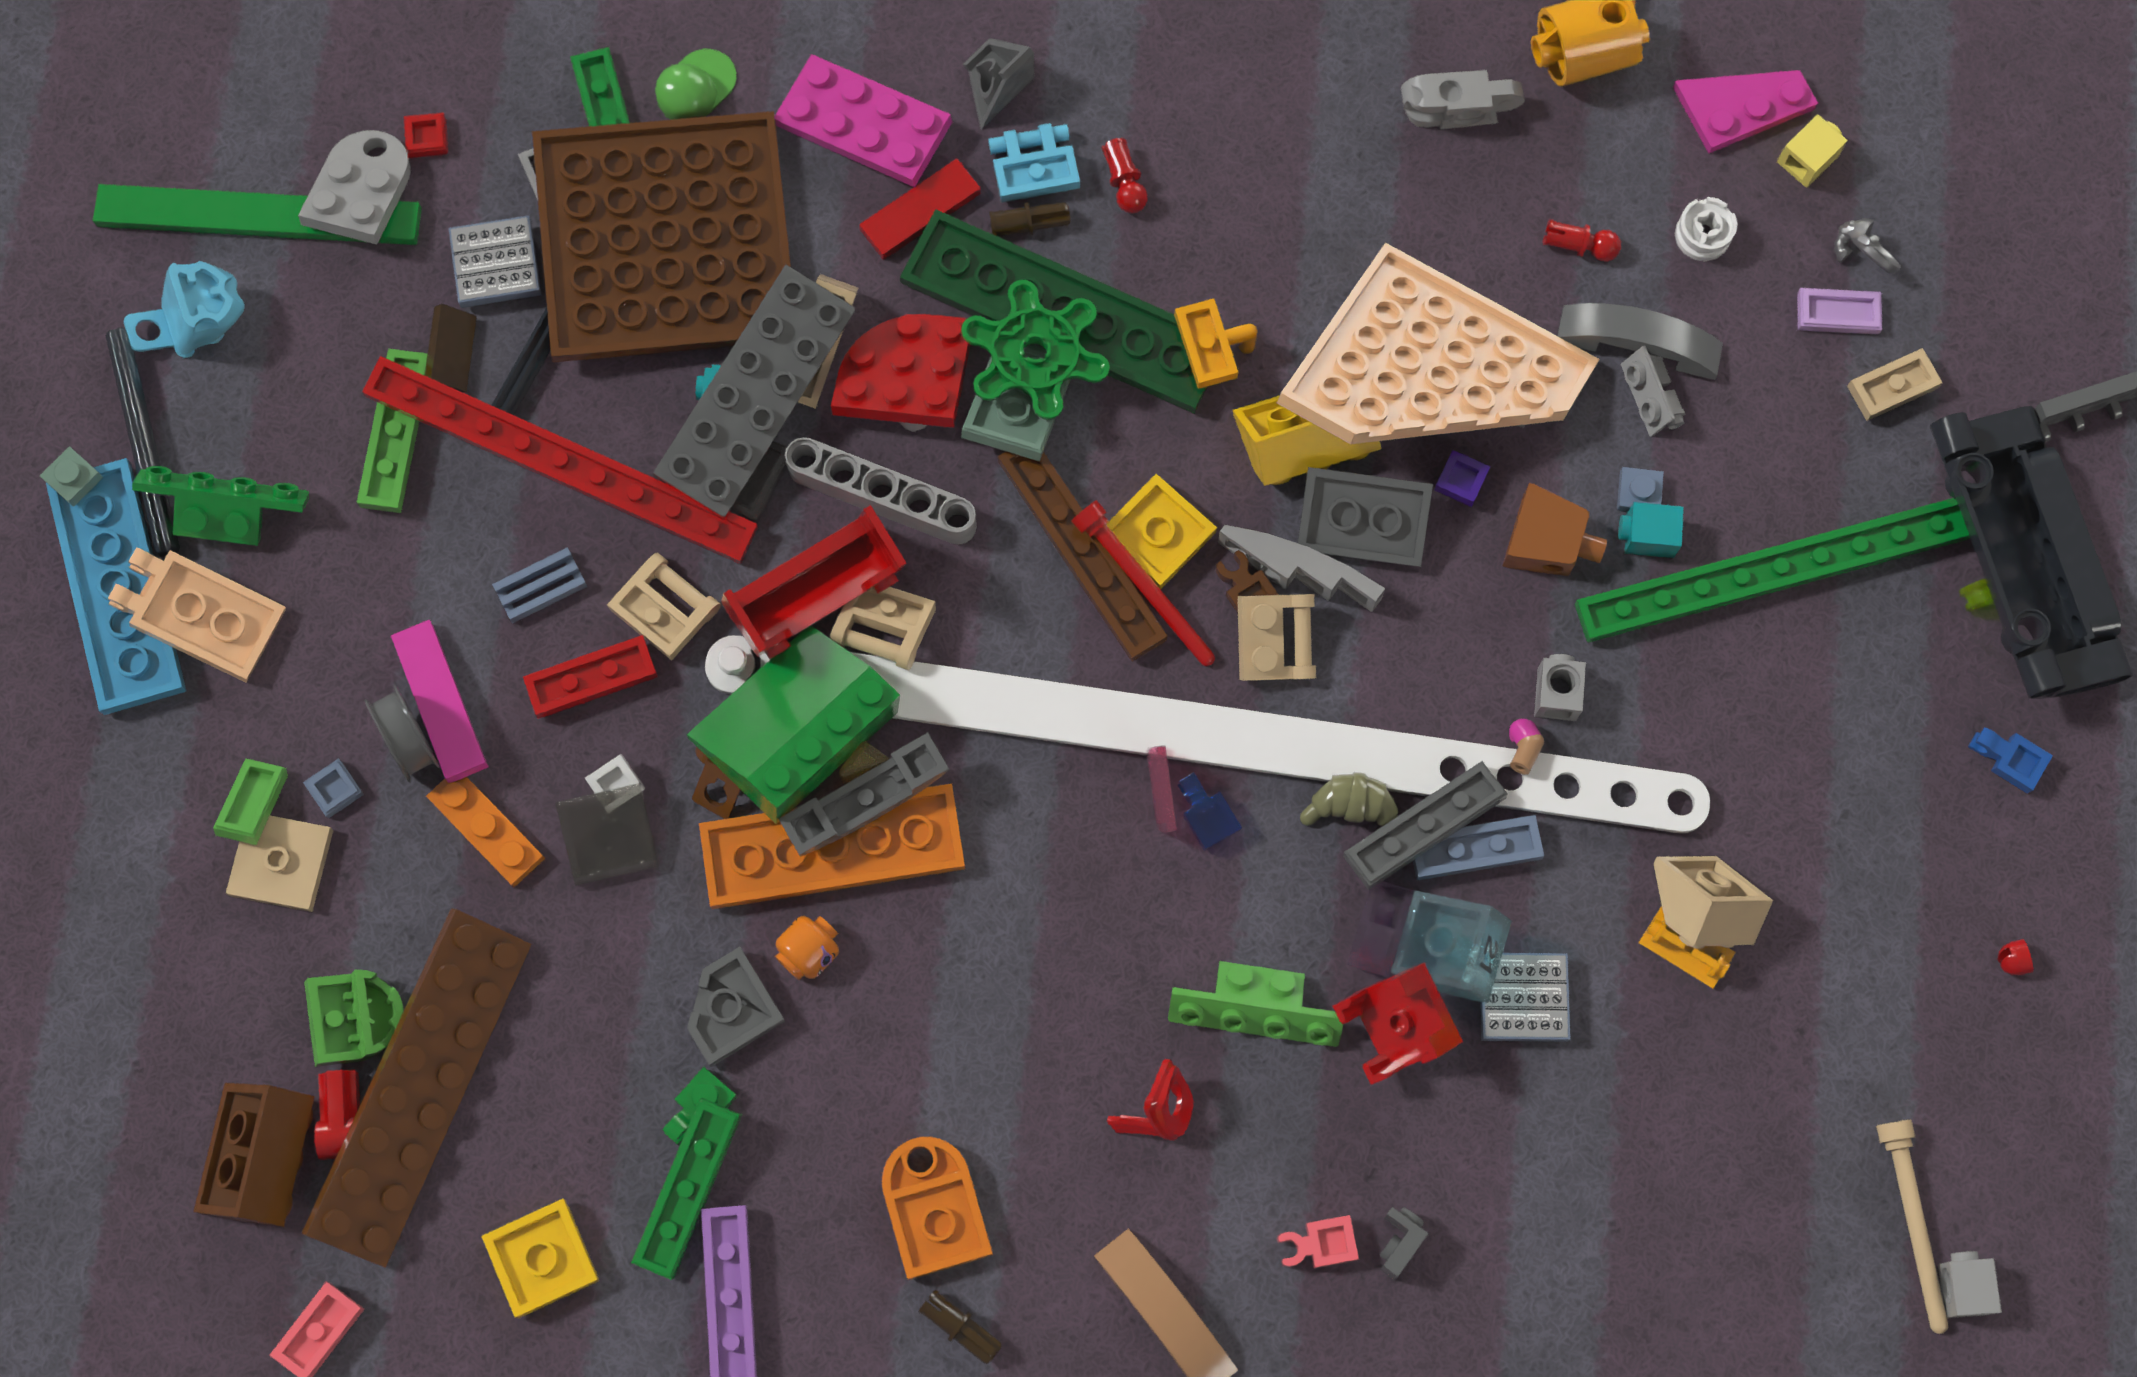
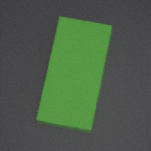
(250, 801)

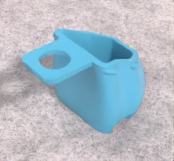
(196, 309)

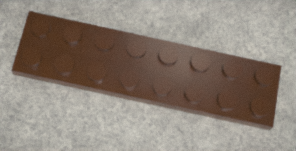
(417, 1088)

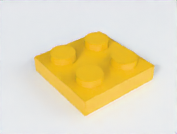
(1161, 530)
(540, 1258)

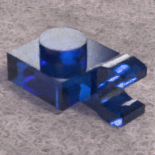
(1209, 816)

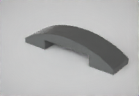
(1636, 327)
(865, 797)

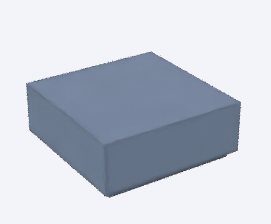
(333, 788)

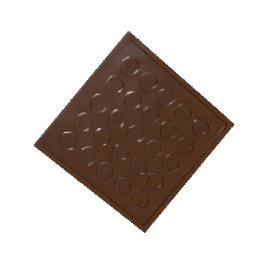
(658, 232)

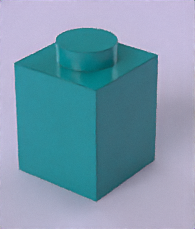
(1652, 529)

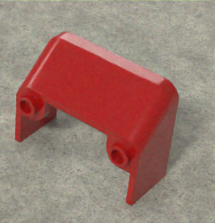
(815, 584)

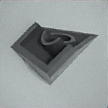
(998, 75)

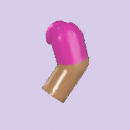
(1529, 744)

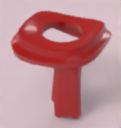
(1156, 1107)

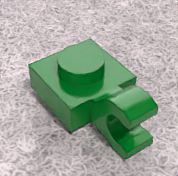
(704, 1086)

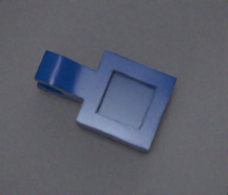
(2016, 759)

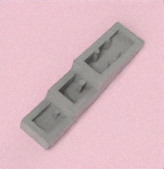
(1286, 560)

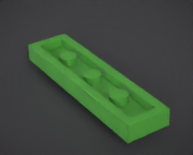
(390, 448)

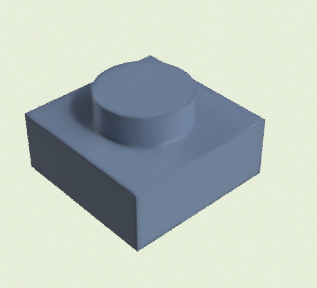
(1639, 486)

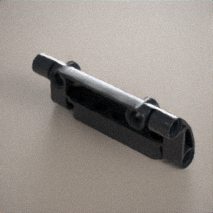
(2033, 552)

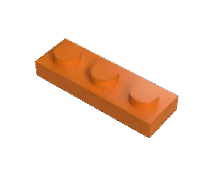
(486, 829)

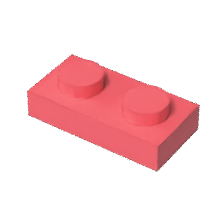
(317, 1331)

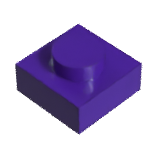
(1462, 478)

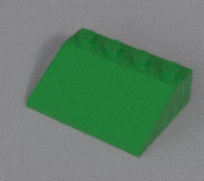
(795, 721)

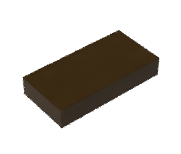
(451, 346)

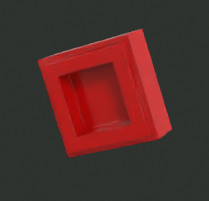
(426, 135)

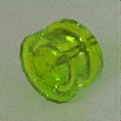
(1976, 595)

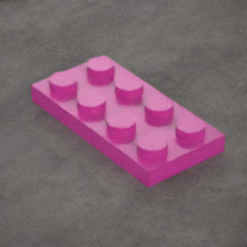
(863, 120)

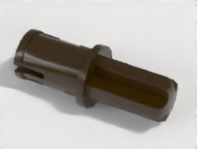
(1029, 218)
(961, 1327)

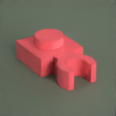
(1327, 1242)

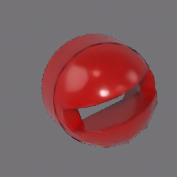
(2015, 958)

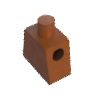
(1550, 535)

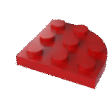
(905, 372)

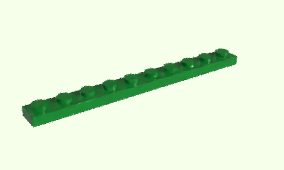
(1771, 570)

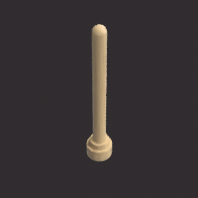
(1898, 1140)

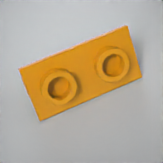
(1703, 964)

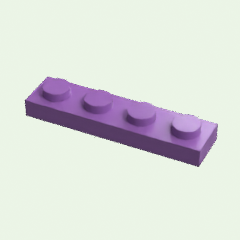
(729, 1292)

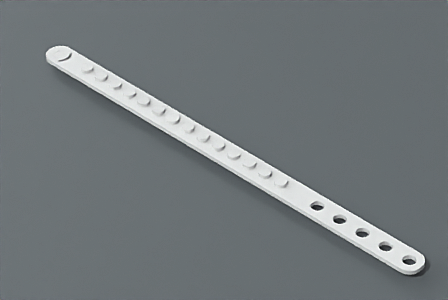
(1244, 738)

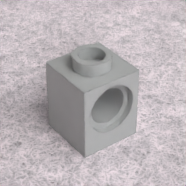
(1554, 704)
(1969, 1285)

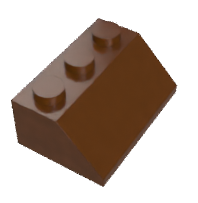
(255, 1154)

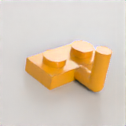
(1209, 343)

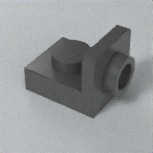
(1398, 1250)

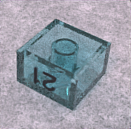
(1456, 942)

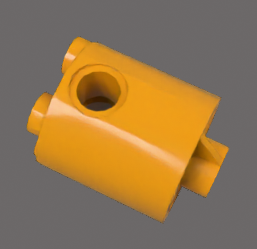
(1588, 39)

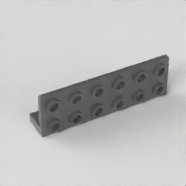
(754, 391)

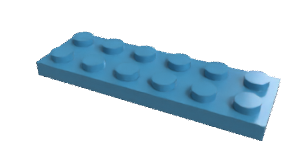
(96, 549)

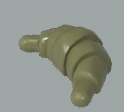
(1353, 798)

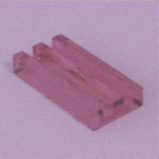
(1161, 788)

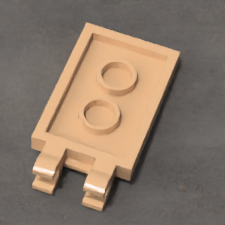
(199, 612)

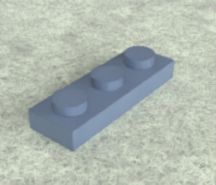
(1482, 848)

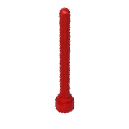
(1094, 523)

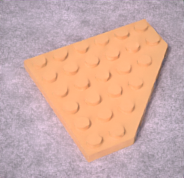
(1430, 359)

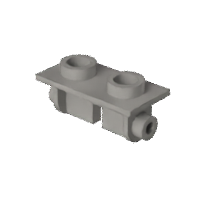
(1646, 377)

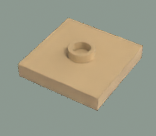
(283, 865)

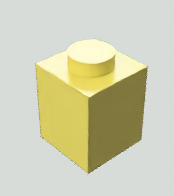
(1812, 150)

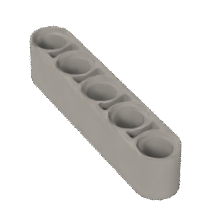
(868, 476)

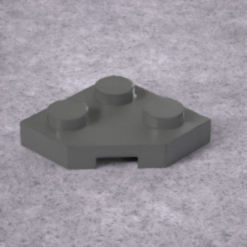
(730, 1008)

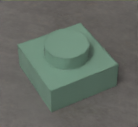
(71, 476)

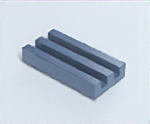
(533, 571)

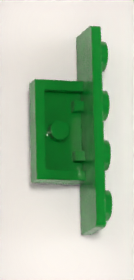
(219, 507)

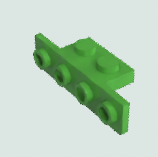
(1258, 1004)

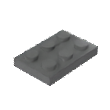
(1365, 516)

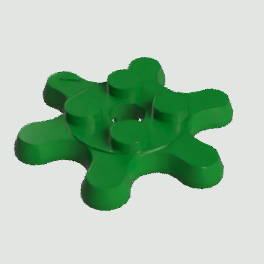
(1028, 325)

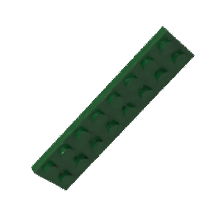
(977, 268)

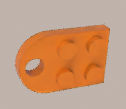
(933, 1210)

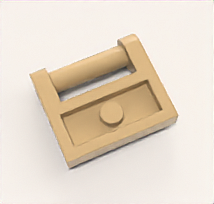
(889, 612)
(654, 615)
(1263, 639)

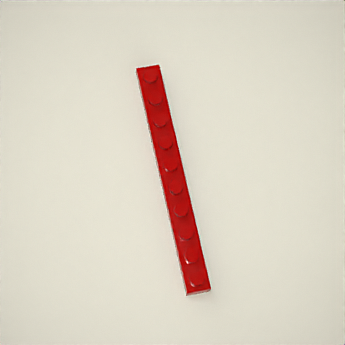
(558, 459)

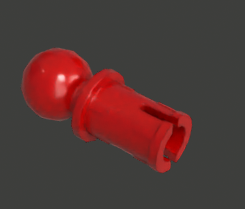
(1131, 195)
(1604, 244)

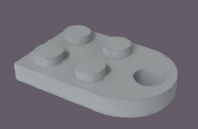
(356, 190)

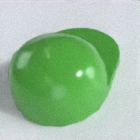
(695, 84)

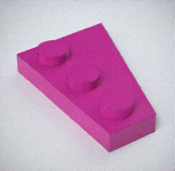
(1743, 105)

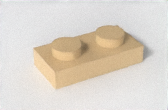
(1894, 384)

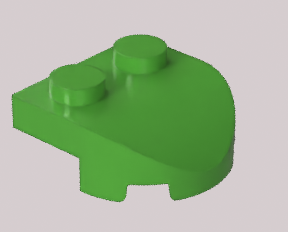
(351, 1016)

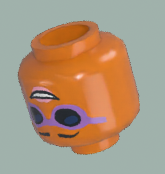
(807, 947)

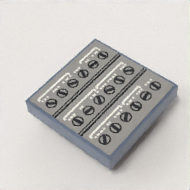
(494, 261)
(1528, 999)

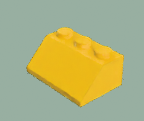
(1287, 444)

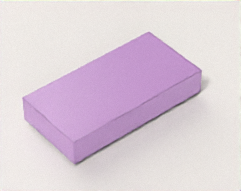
(1839, 311)

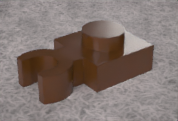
(1243, 582)

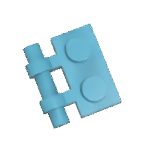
(1035, 172)

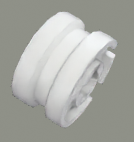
(1690, 232)

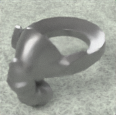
(1860, 234)

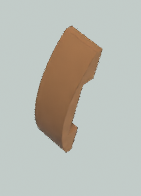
(1164, 1308)

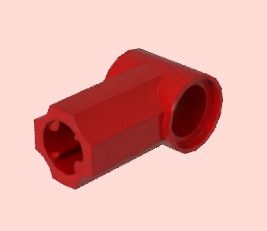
(338, 1107)

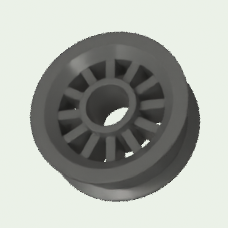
(401, 733)

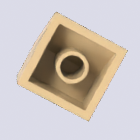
(1709, 901)

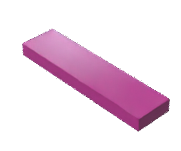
(439, 701)

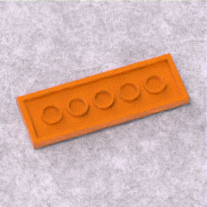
(756, 861)

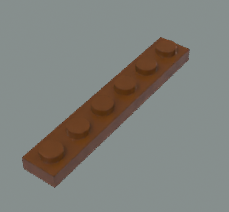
(1085, 556)

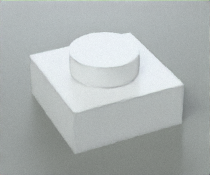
(613, 775)

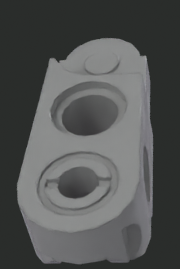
(1458, 99)

